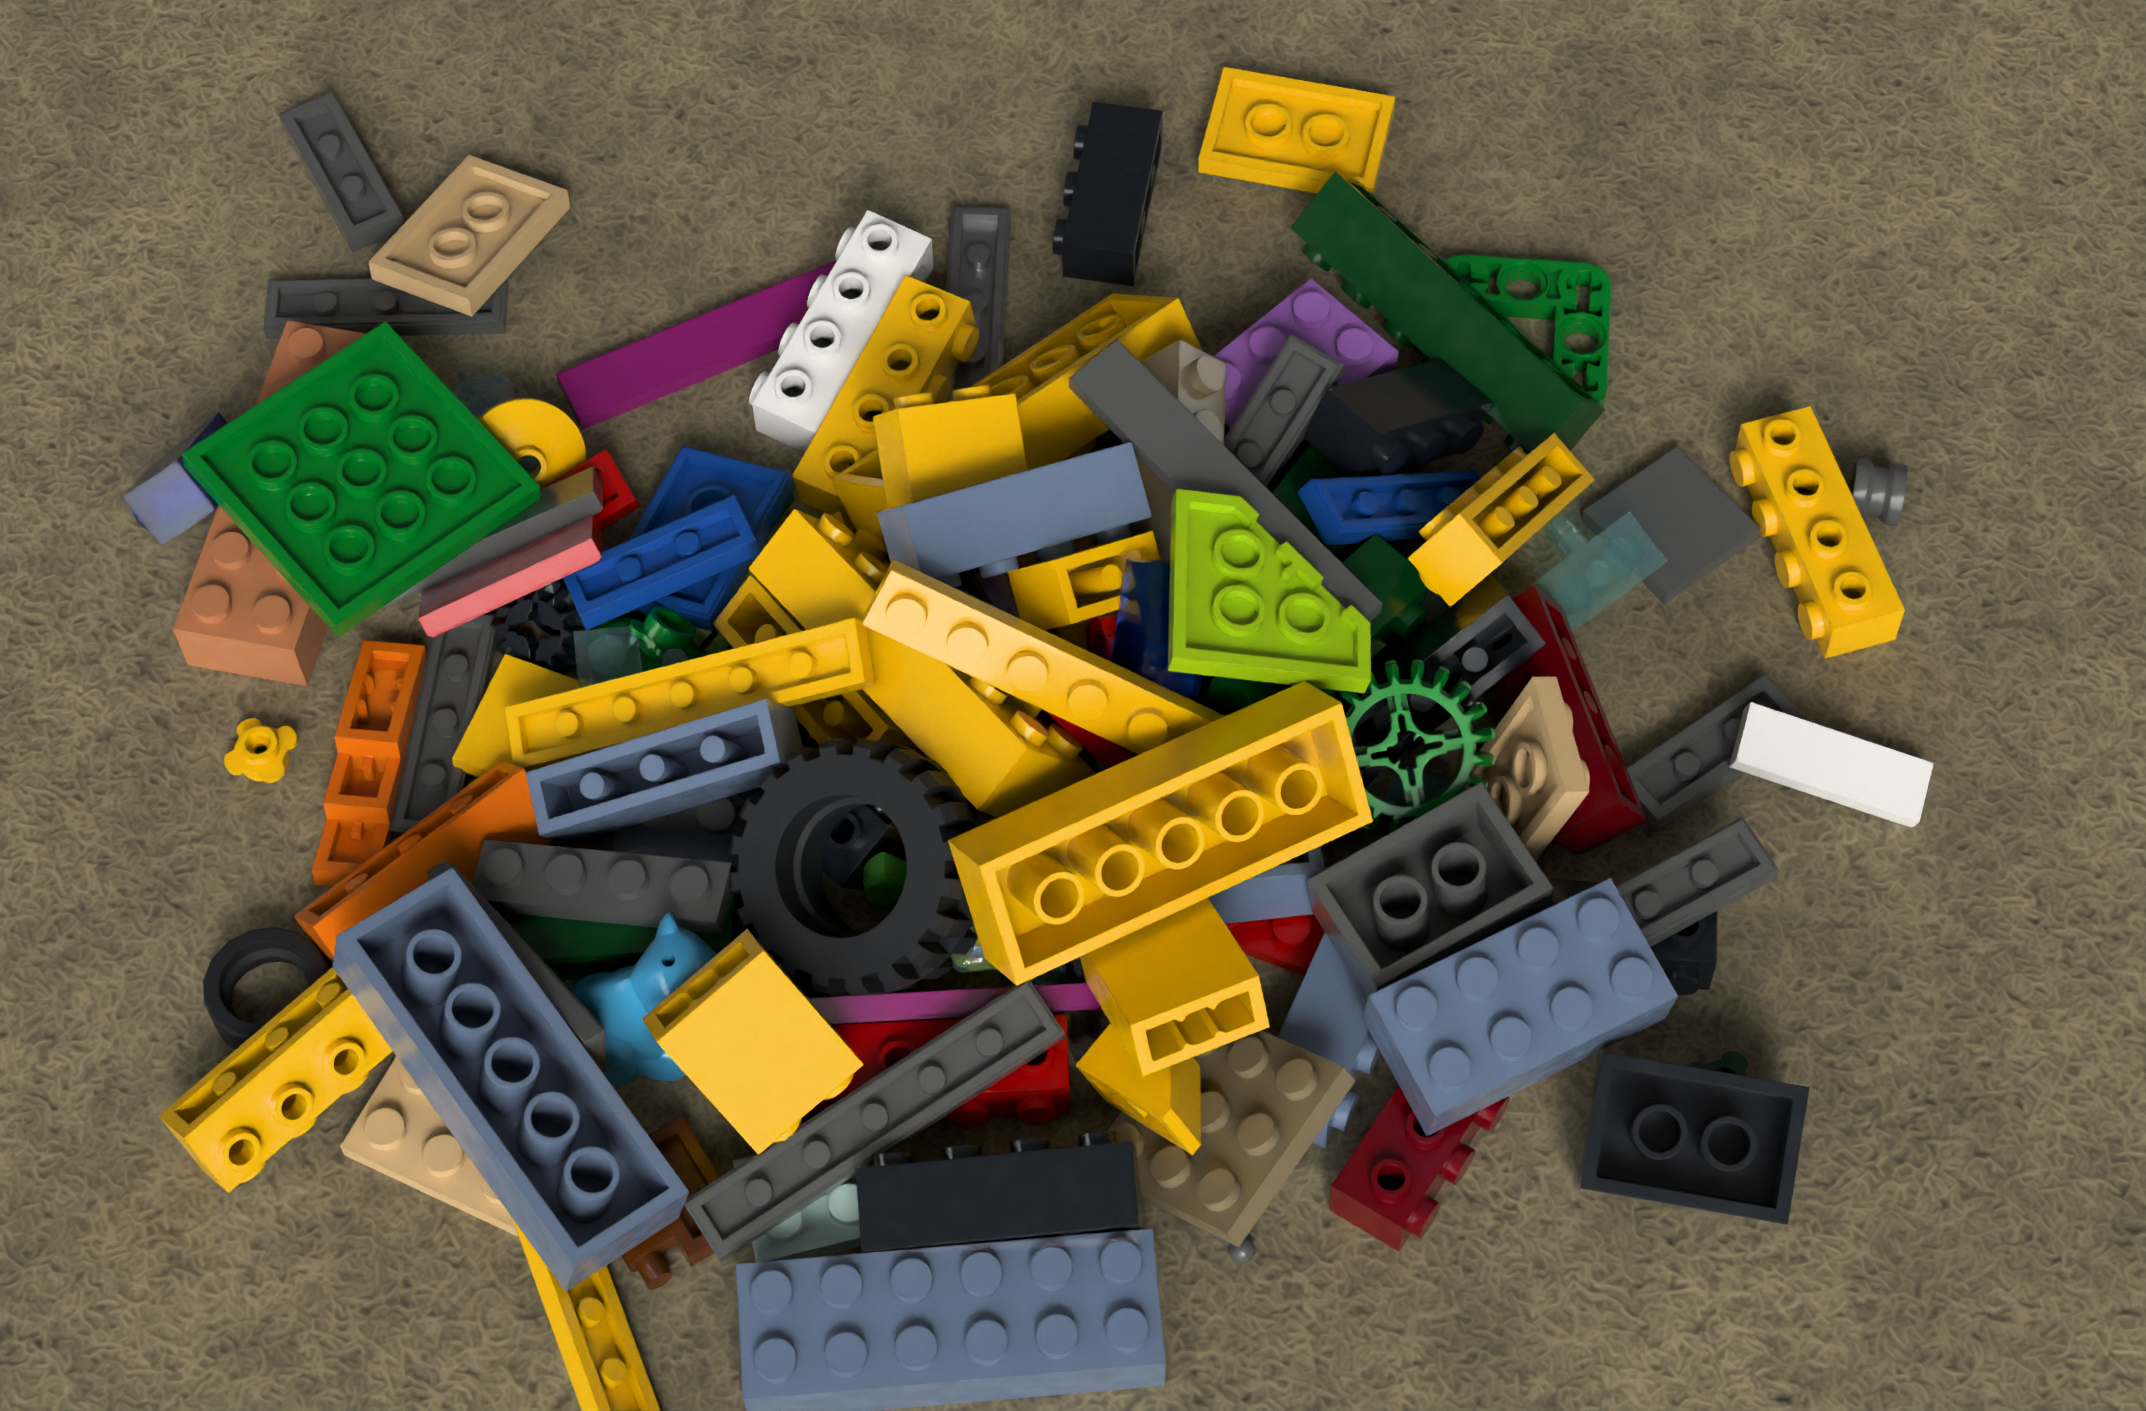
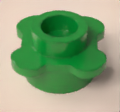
(663, 631)

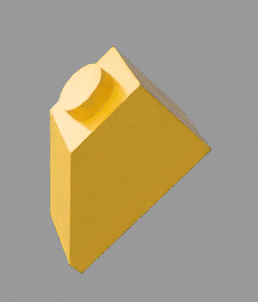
(1078, 583)
(1161, 1101)

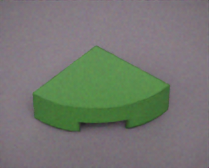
(884, 880)

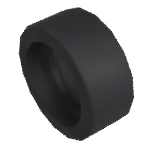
(243, 955)

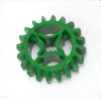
(1462, 738)

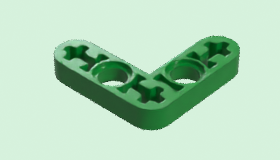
(1555, 302)

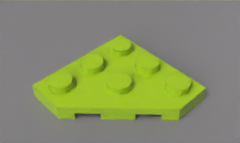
(1255, 605)

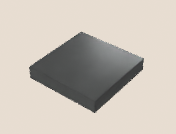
(1682, 515)

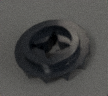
(557, 611)

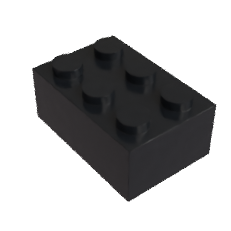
(1693, 1137)

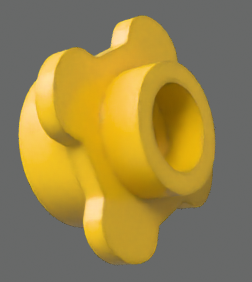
(266, 766)

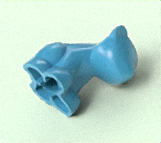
(629, 993)

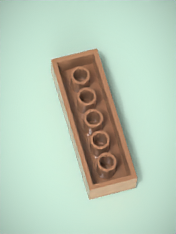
(237, 604)

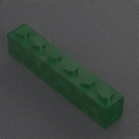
(1442, 314)

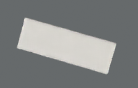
(1831, 765)

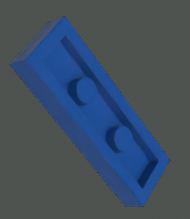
(662, 562)

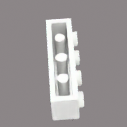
(836, 327)

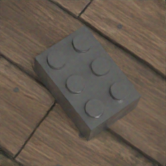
(1428, 890)

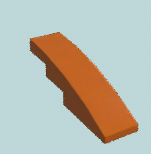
(370, 757)

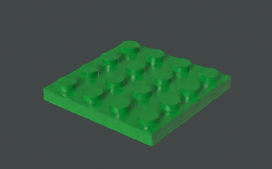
(361, 478)

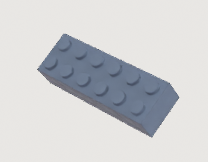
(509, 1078)
(951, 1324)

